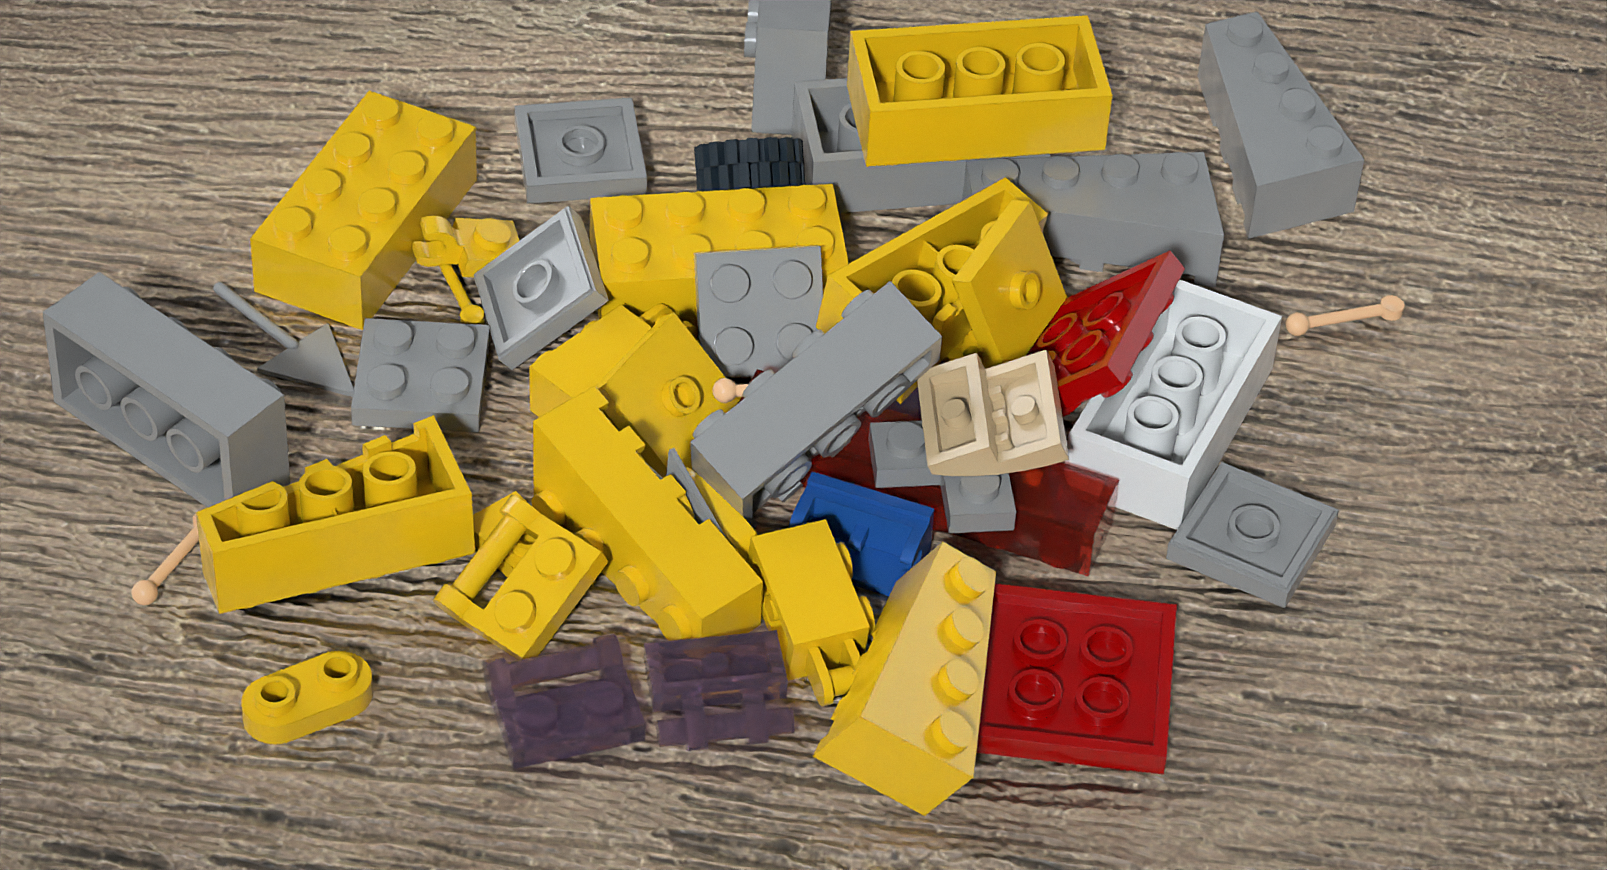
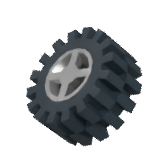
(749, 164)

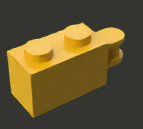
(589, 356)
(812, 605)

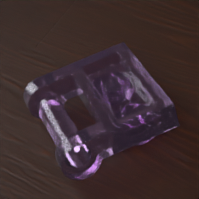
(566, 718)

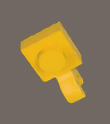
(466, 243)

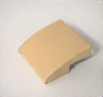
(992, 417)

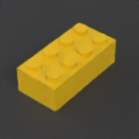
(978, 90)
(357, 208)
(650, 240)

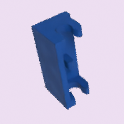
(879, 530)

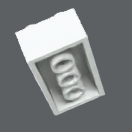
(1180, 405)

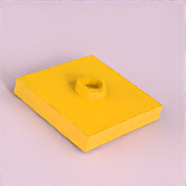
(1010, 286)
(663, 391)

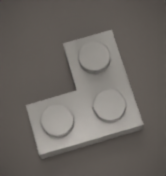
(968, 501)

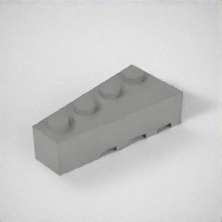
(788, 47)
(1274, 130)
(1118, 207)
(814, 400)

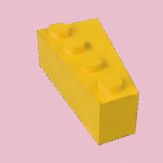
(924, 265)
(339, 523)
(656, 552)
(919, 686)

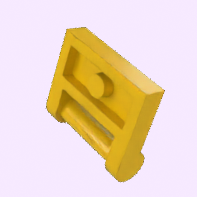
(536, 592)

